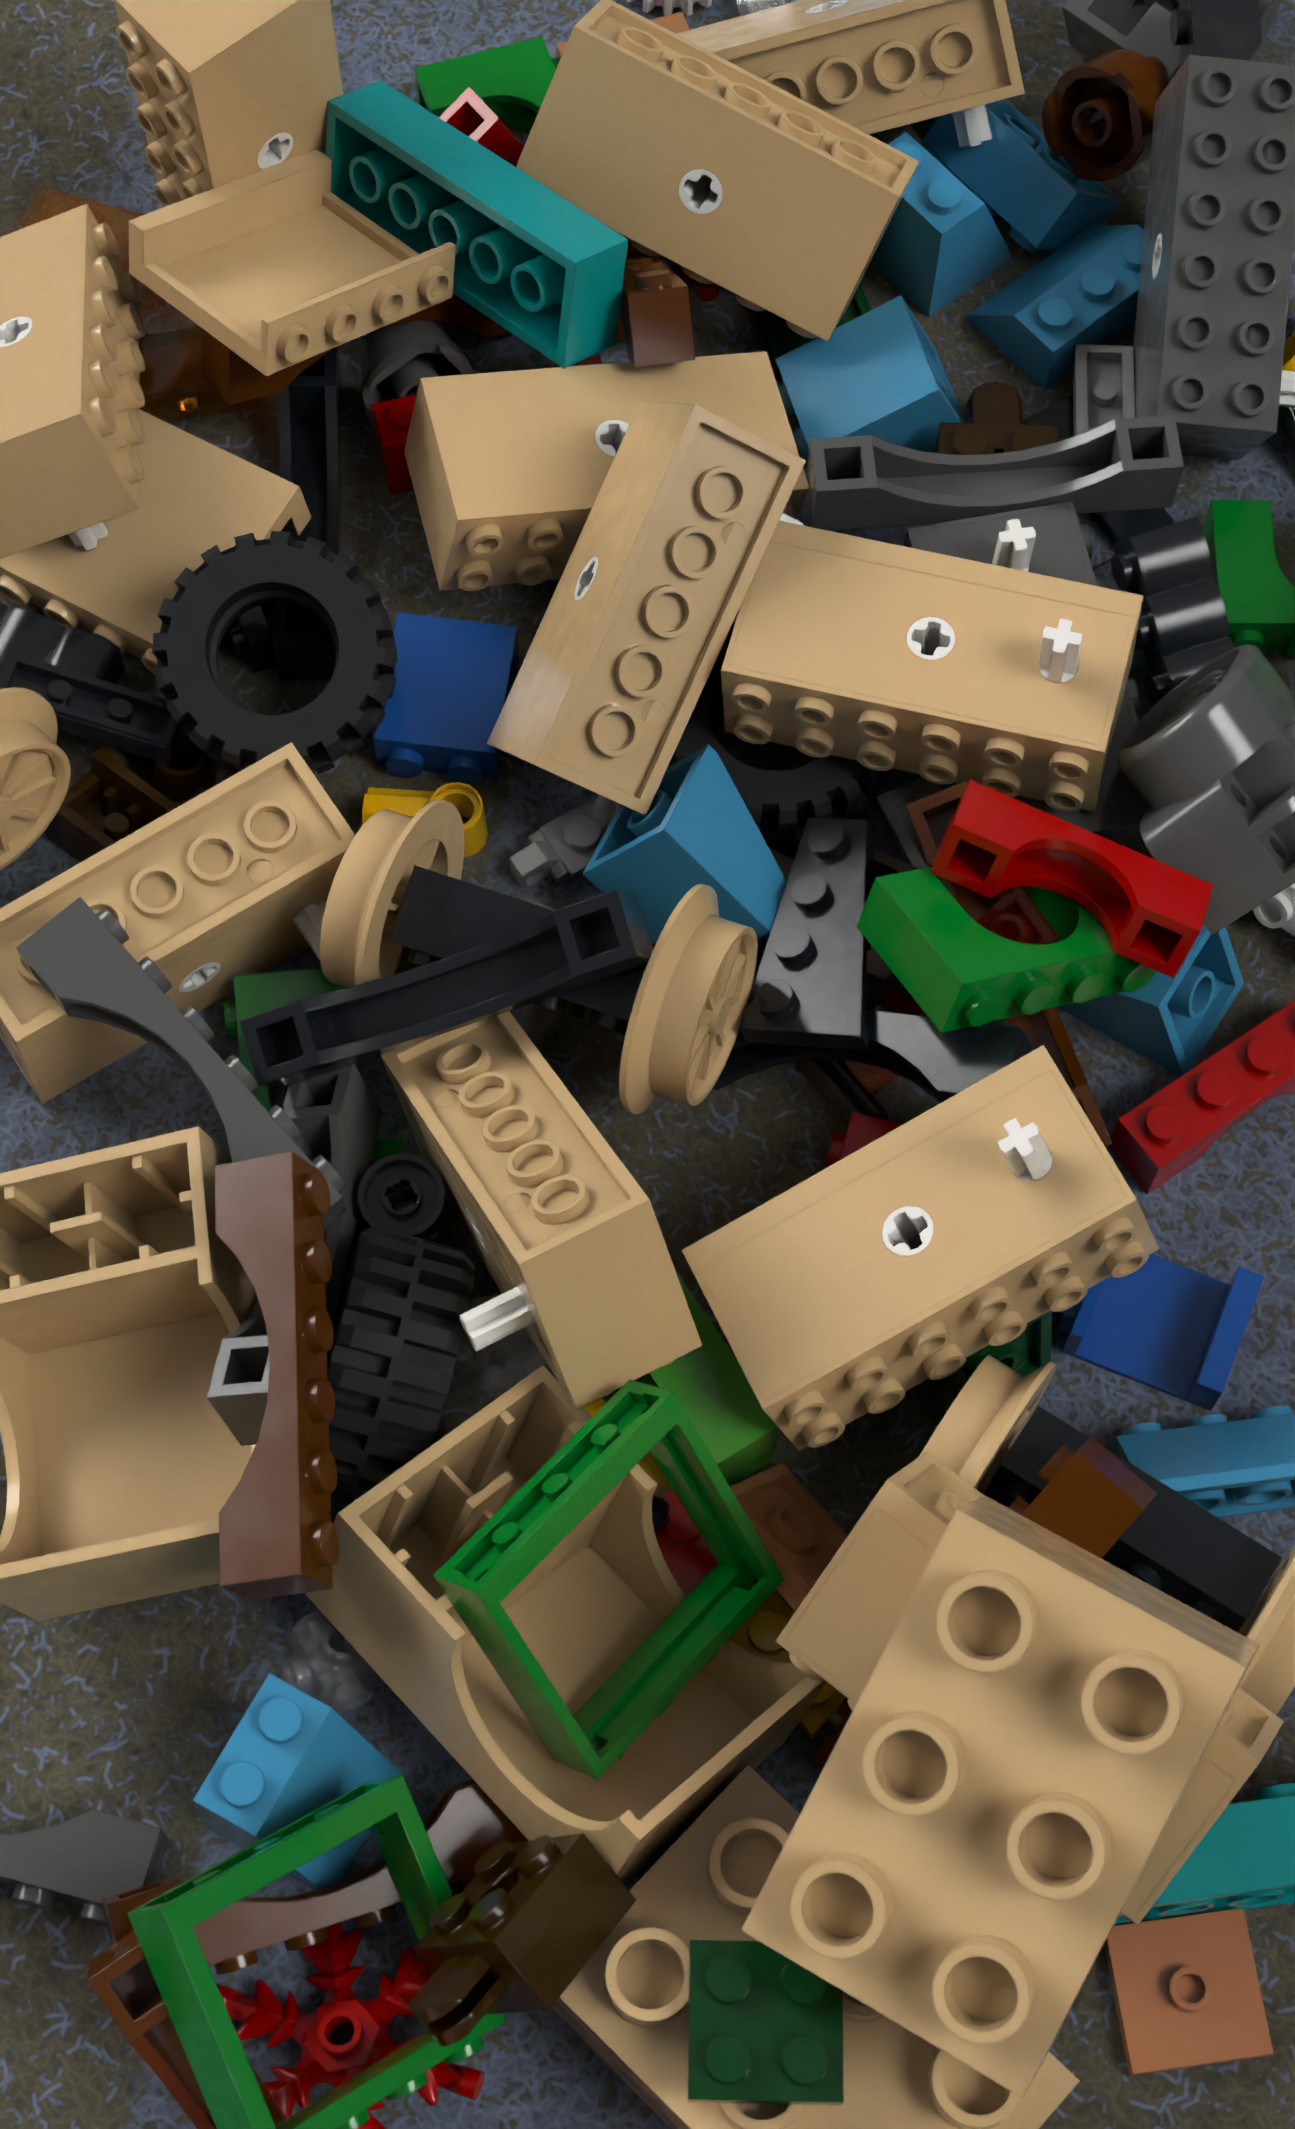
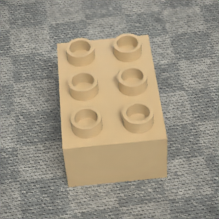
(107, 1374)
(578, 1617)
(998, 1790)
(636, 1995)

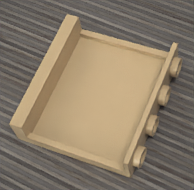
(283, 265)
(186, 506)

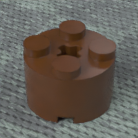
(1104, 113)

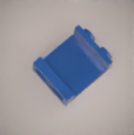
(446, 697)
(1164, 1328)

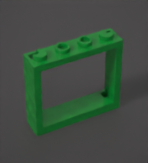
(541, 1516)
(193, 1997)

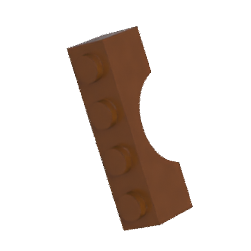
(654, 312)

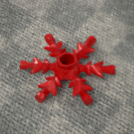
(340, 2012)

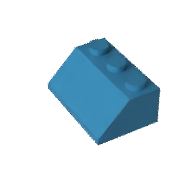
(1022, 179)
(1069, 298)
(1220, 1463)

